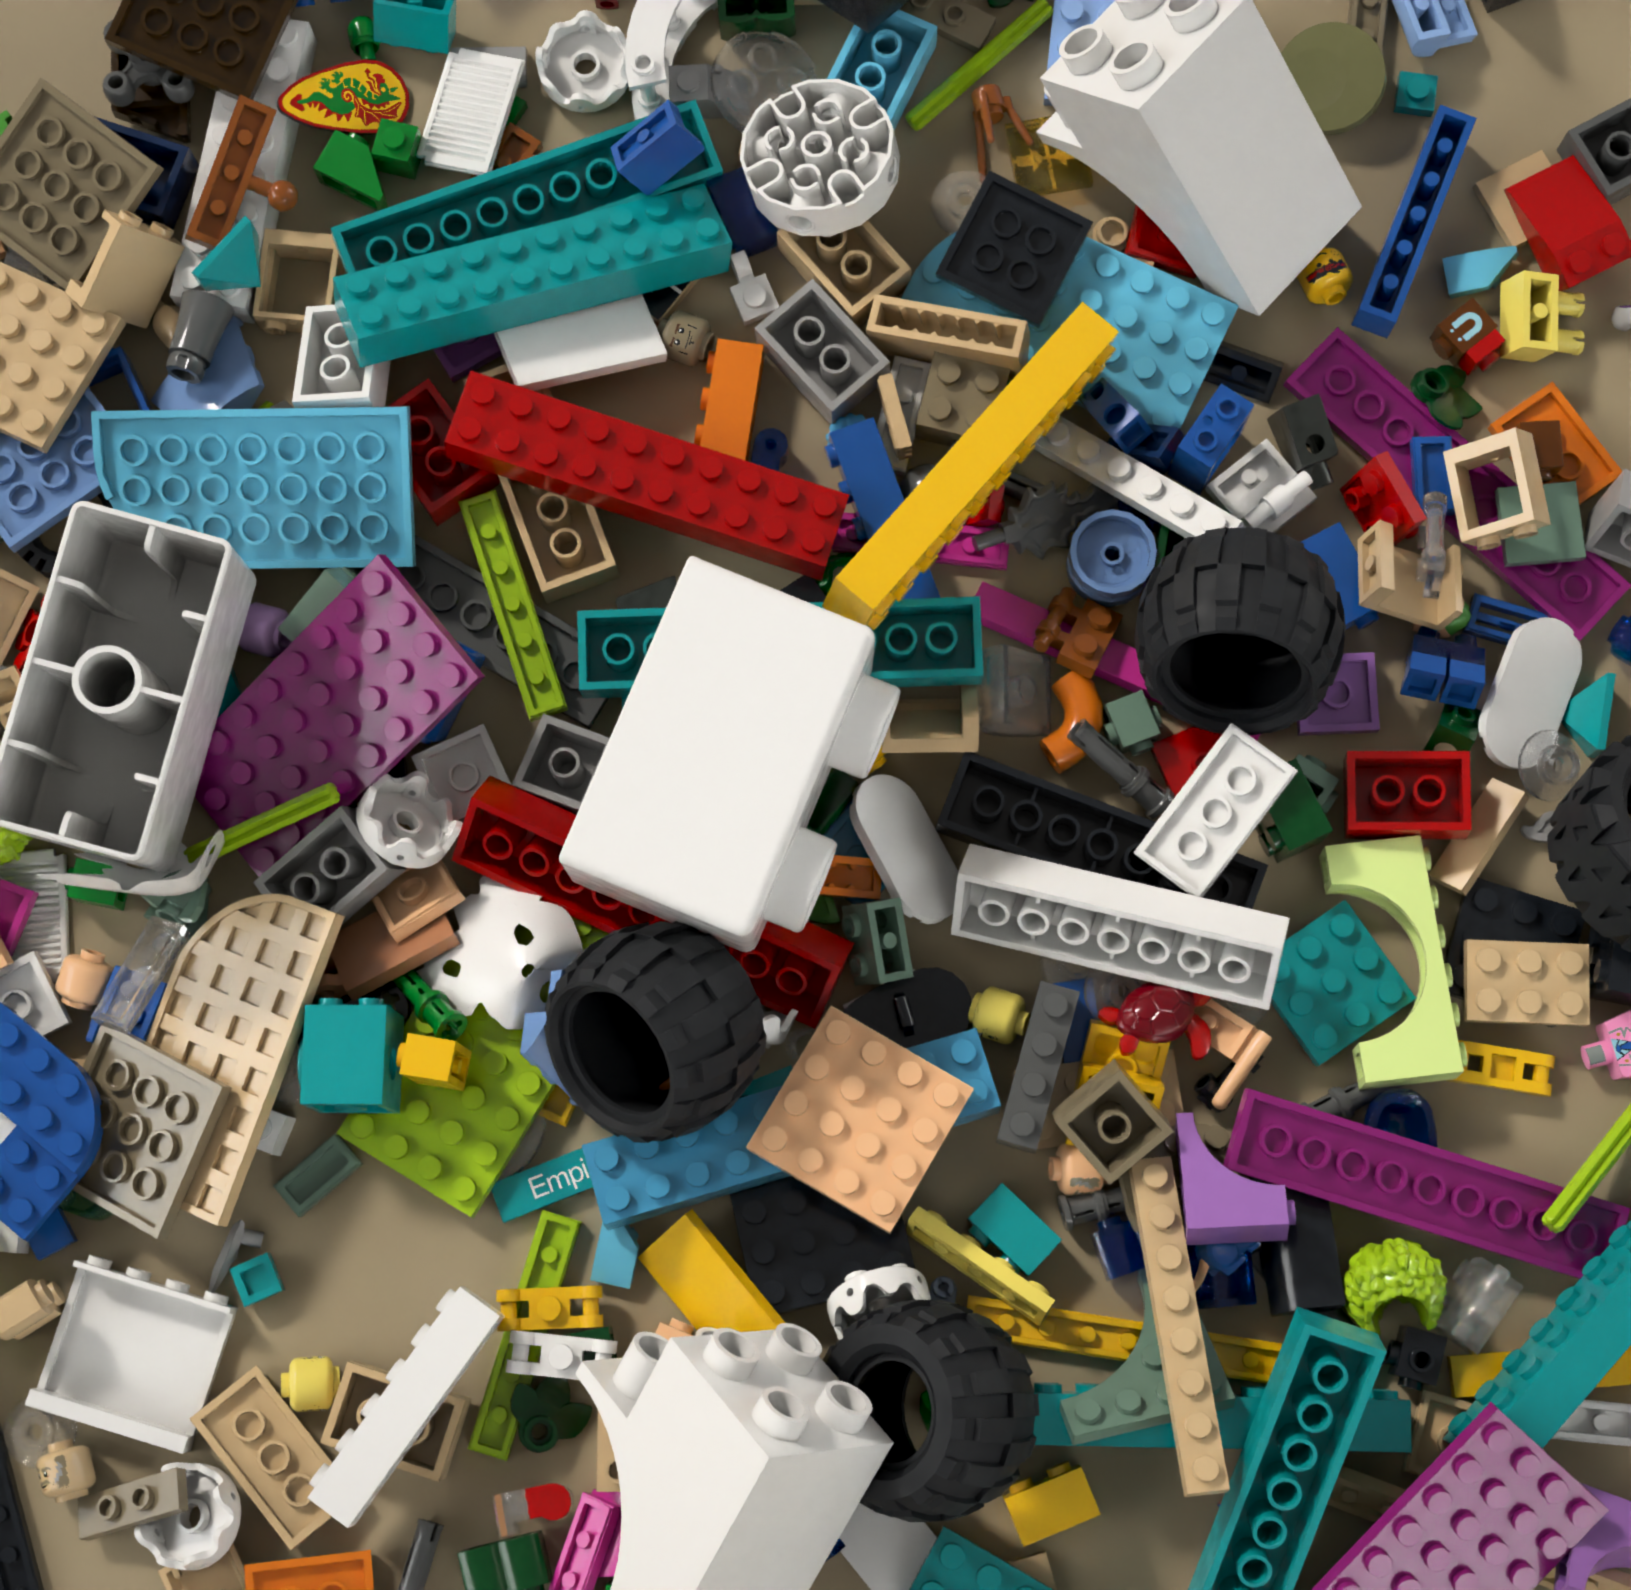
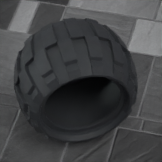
(1240, 631)
(648, 1010)
(977, 1398)

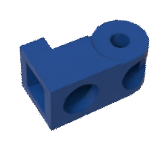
(1116, 416)

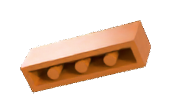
(731, 397)

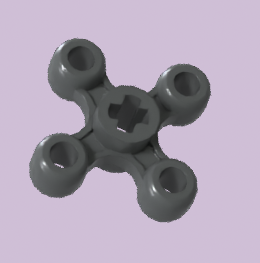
(122, 85)

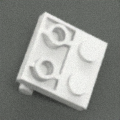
(1262, 489)

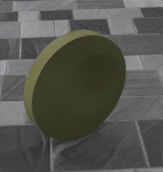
(1338, 74)

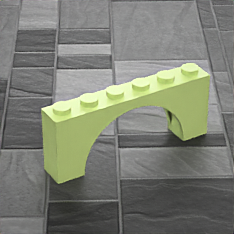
(1397, 880)

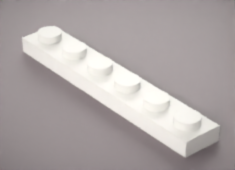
(1132, 481)

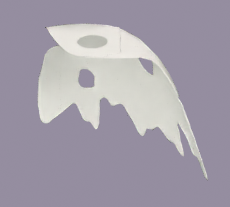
(146, 881)
(494, 959)

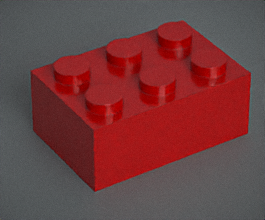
(436, 479)
(1407, 794)

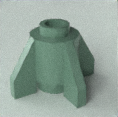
(185, 909)

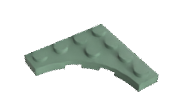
(1137, 1391)

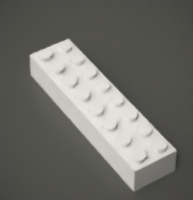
(289, 64)
(1119, 926)

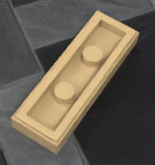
(1490, 820)

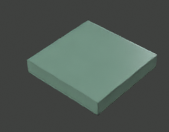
(1554, 543)

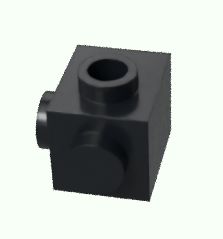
(1415, 1357)

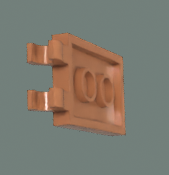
(371, 957)

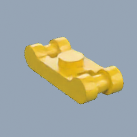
(1504, 1069)
(550, 1308)

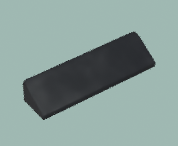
(1245, 372)

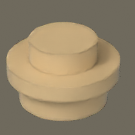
(1112, 233)

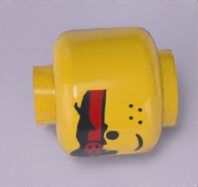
(1326, 277)

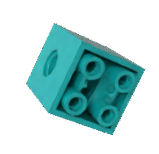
(350, 1057)

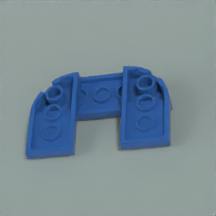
(55, 1122)

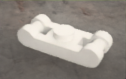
(559, 1353)

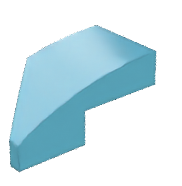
(1477, 270)
(616, 1256)

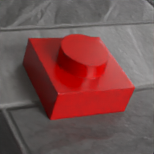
(1483, 353)
(991, 511)

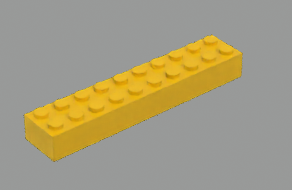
(972, 469)

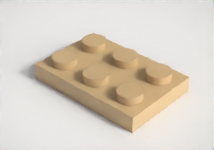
(1526, 983)

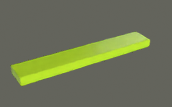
(513, 605)
(544, 1268)

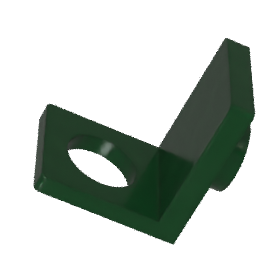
(1455, 726)

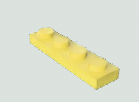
(991, 1273)

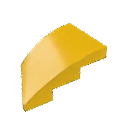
(1143, 1066)

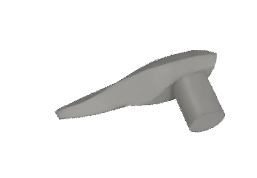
(229, 1251)

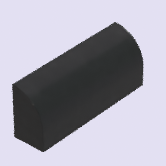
(1306, 1265)

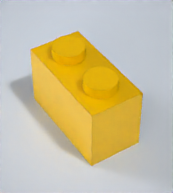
(434, 1061)
(1050, 1503)

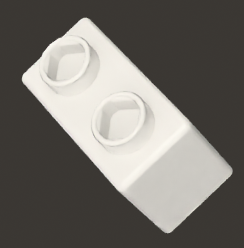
(122, 686)
(726, 757)

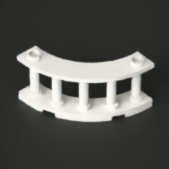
(652, 42)

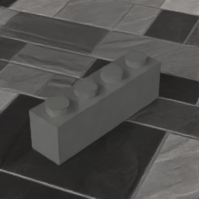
(1038, 1067)

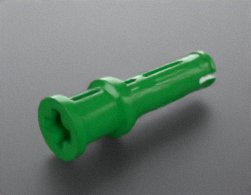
(432, 1006)

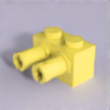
(1530, 317)

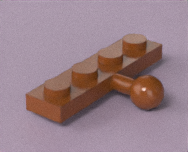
(233, 175)

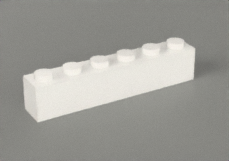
(405, 1406)

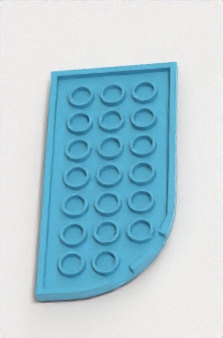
(1163, 324)
(268, 479)

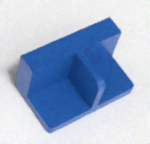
(656, 149)

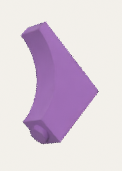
(1222, 1204)
(1601, 1548)

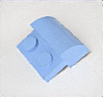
(1434, 24)

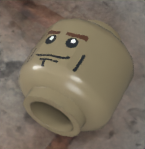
(686, 338)

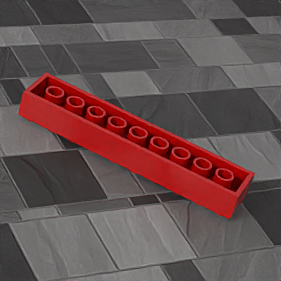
(645, 475)
(520, 843)

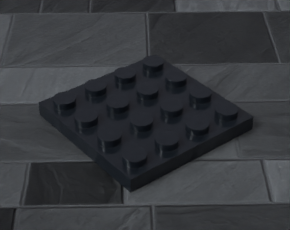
(806, 1244)

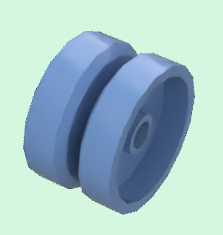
(1120, 538)

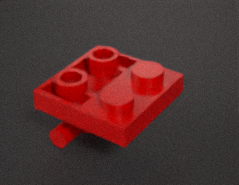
(1383, 494)

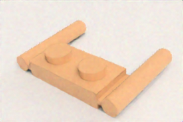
(1237, 1042)

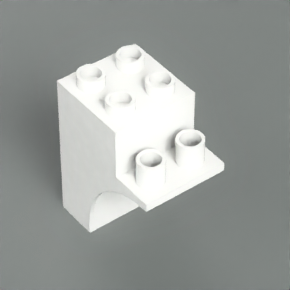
(1204, 136)
(732, 1457)

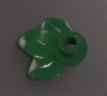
(1444, 395)
(548, 1406)

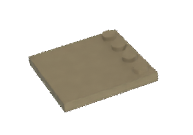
(59, 178)
(154, 1129)

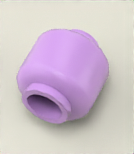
(261, 631)

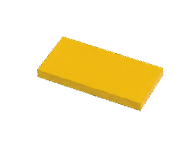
(706, 1279)

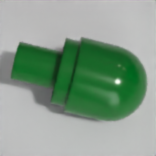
(362, 38)

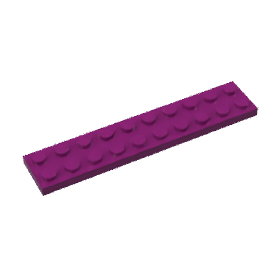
(1383, 415)
(1414, 1184)

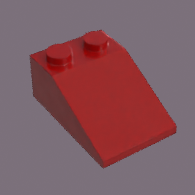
(1568, 223)

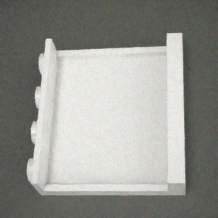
(134, 1354)

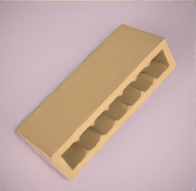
(920, 328)

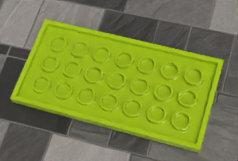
(465, 1138)

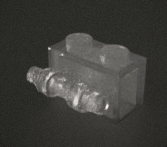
(1476, 1303)

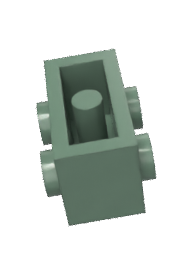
(879, 941)

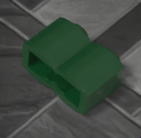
(756, 16)
(507, 1564)

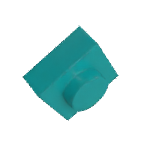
(1415, 94)
(257, 1279)

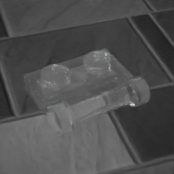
(1431, 542)

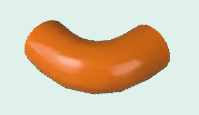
(1079, 702)

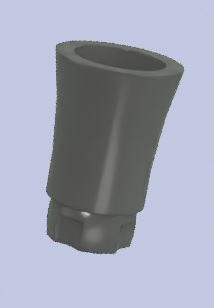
(197, 334)

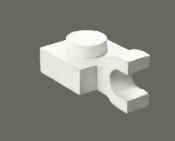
(753, 294)

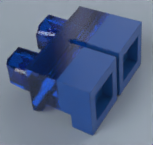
(1439, 661)

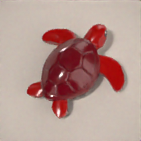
(1159, 1016)

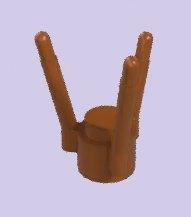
(989, 110)

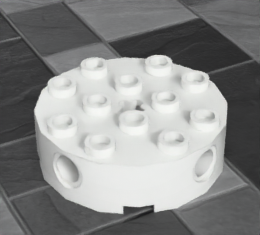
(820, 157)

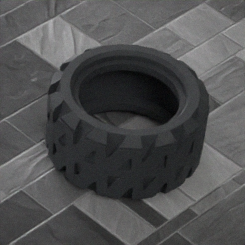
(1594, 843)

